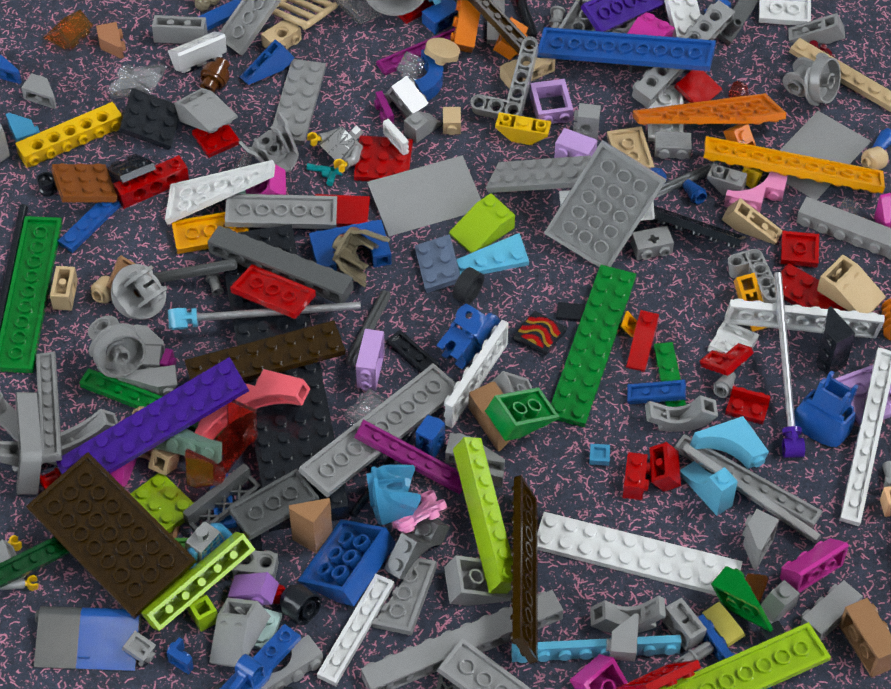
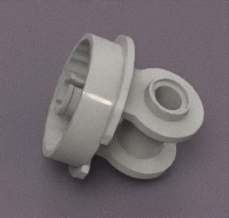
(814, 79)
(145, 283)
(115, 347)

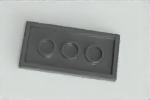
(271, 504)

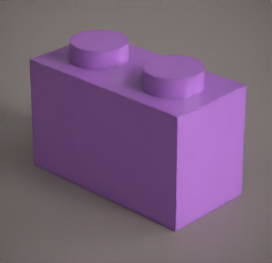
(254, 587)

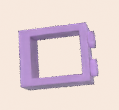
(551, 89)
(370, 359)

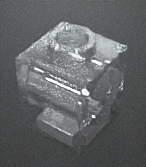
(410, 66)

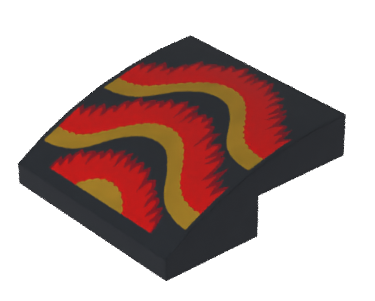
(540, 333)

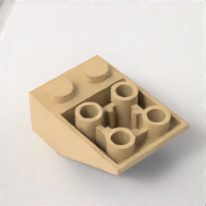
(850, 287)

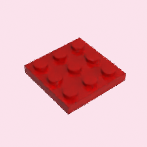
(380, 159)
(664, 676)

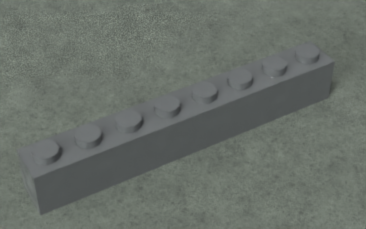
(248, 251)

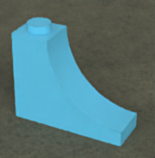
(734, 438)
(714, 489)

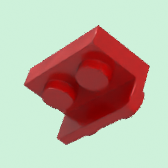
(748, 404)

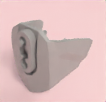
(280, 146)

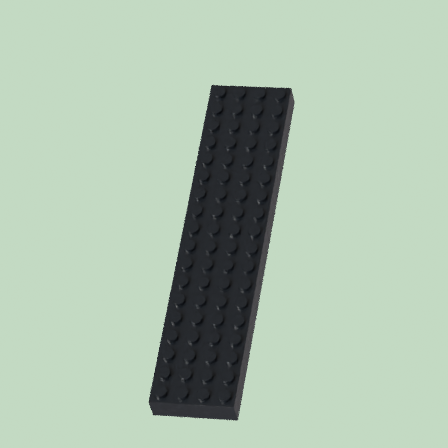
(286, 431)

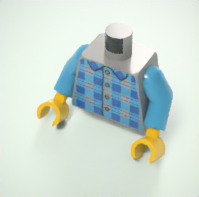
(206, 539)

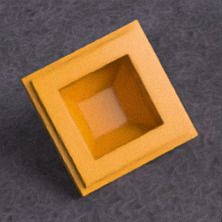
(629, 324)

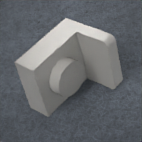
(140, 648)

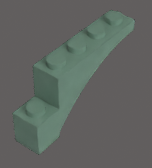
(199, 444)

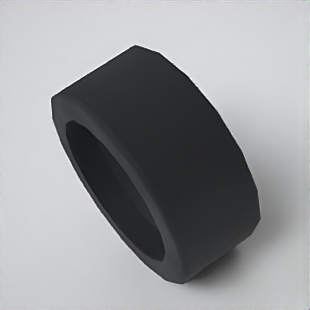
(468, 285)

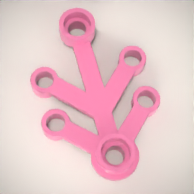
(427, 509)

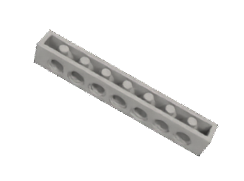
(648, 95)

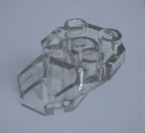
(141, 78)

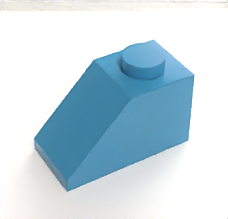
(21, 127)

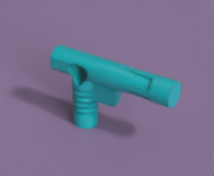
(326, 171)

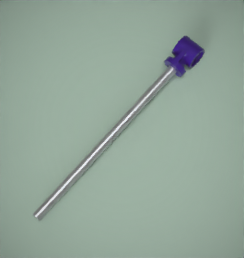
(792, 445)

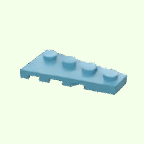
(496, 257)

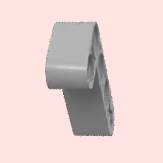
(750, 262)

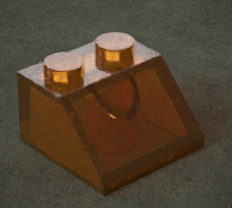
(69, 30)

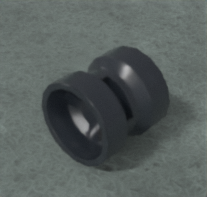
(46, 184)

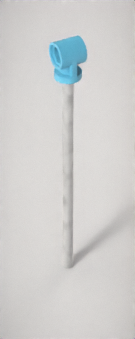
(179, 318)

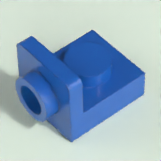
(178, 657)

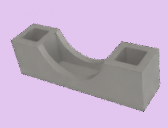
(305, 657)

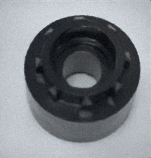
(300, 601)

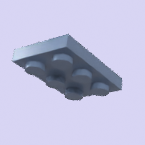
(437, 263)

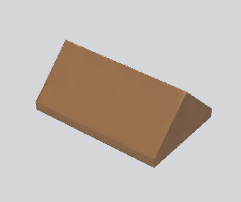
(478, 402)
(311, 523)

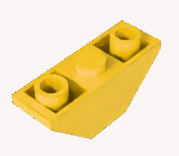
(522, 129)

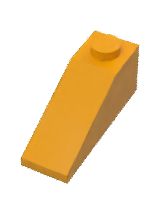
(748, 290)

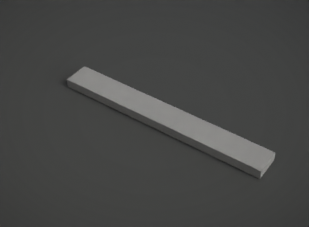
(48, 407)
(755, 496)
(797, 507)

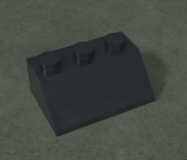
(834, 343)

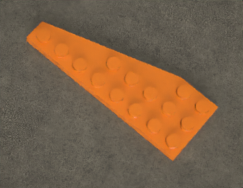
(735, 110)

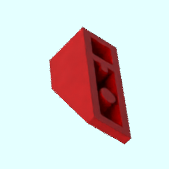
(642, 340)

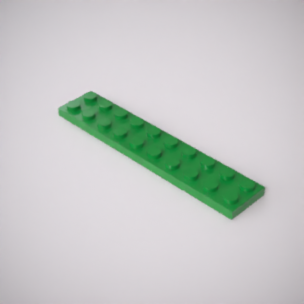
(28, 293)
(592, 345)

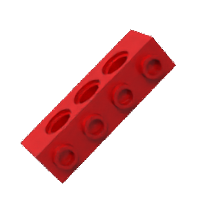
(151, 183)

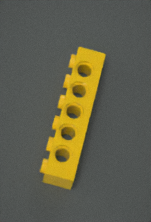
(69, 135)

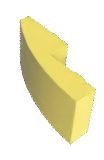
(724, 623)

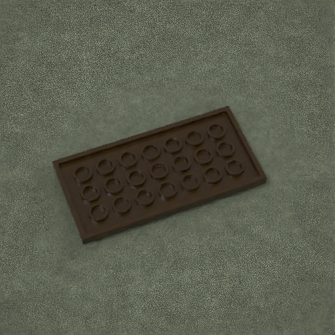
(111, 534)

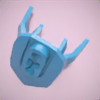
(389, 492)

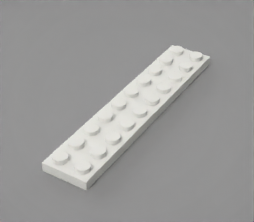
(631, 553)

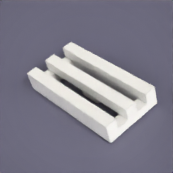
(395, 137)

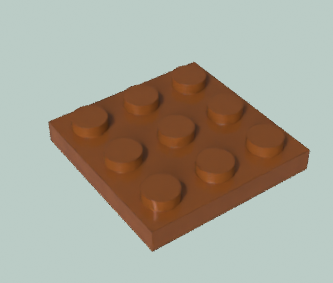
(83, 183)

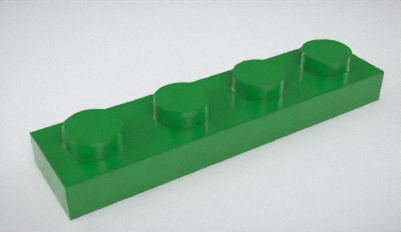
(667, 367)

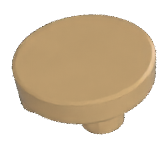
(442, 50)

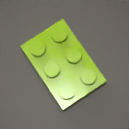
(163, 501)

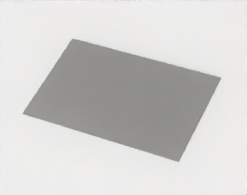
(826, 140)
(424, 195)

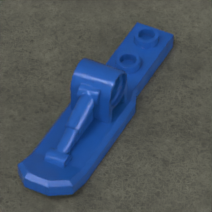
(257, 670)

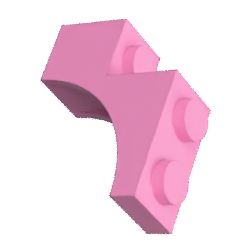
(771, 188)

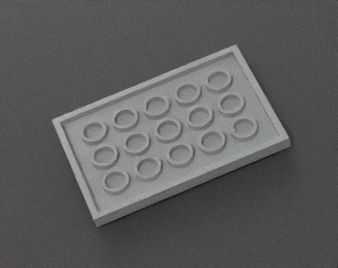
(605, 205)

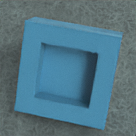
(599, 454)

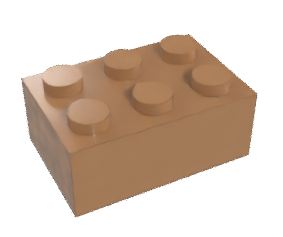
(867, 636)

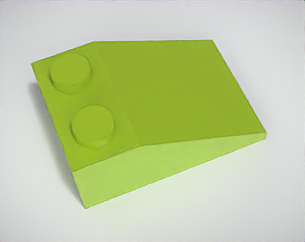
(483, 224)

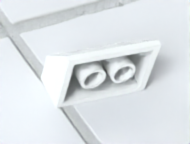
(198, 51)

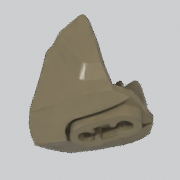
(346, 254)

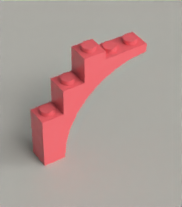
(269, 390)

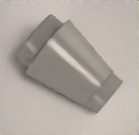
(724, 385)

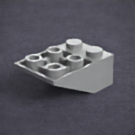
(204, 111)
(237, 630)

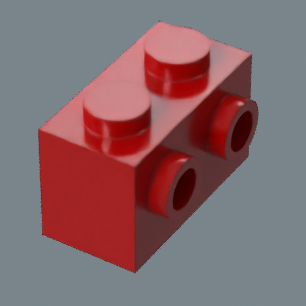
(665, 466)
(635, 474)

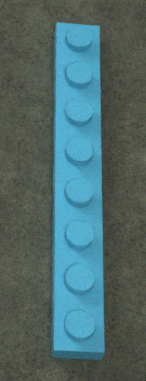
(592, 648)

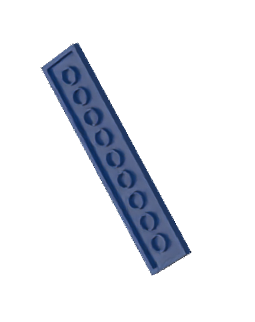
(627, 49)

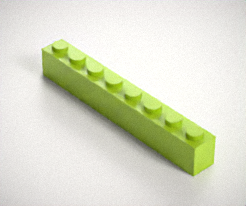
(484, 514)

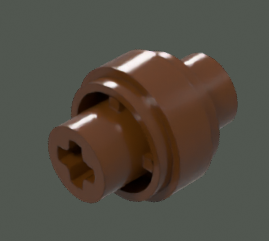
(215, 74)

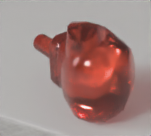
(738, 89)

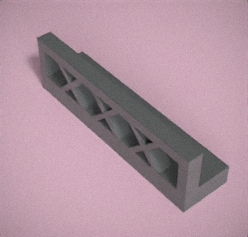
(212, 499)

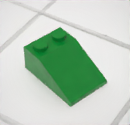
(520, 413)
(738, 597)

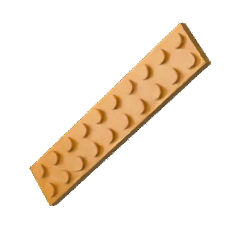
(794, 164)

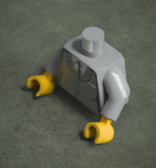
(340, 146)
(7, 550)

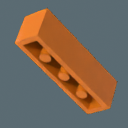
(465, 26)

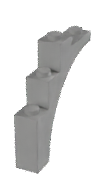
(70, 438)

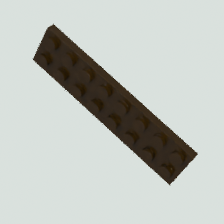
(276, 352)

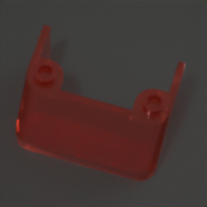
(235, 438)

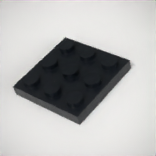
(149, 119)

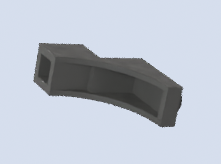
(411, 546)

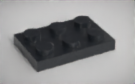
(130, 168)

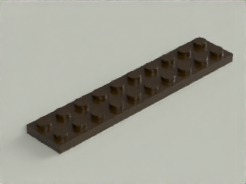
(524, 570)

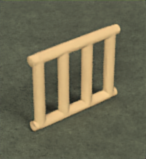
(312, 19)

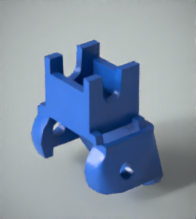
(467, 342)
(823, 409)

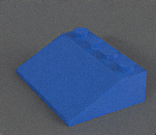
(348, 561)

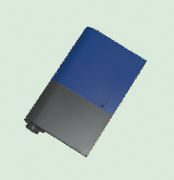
(84, 638)

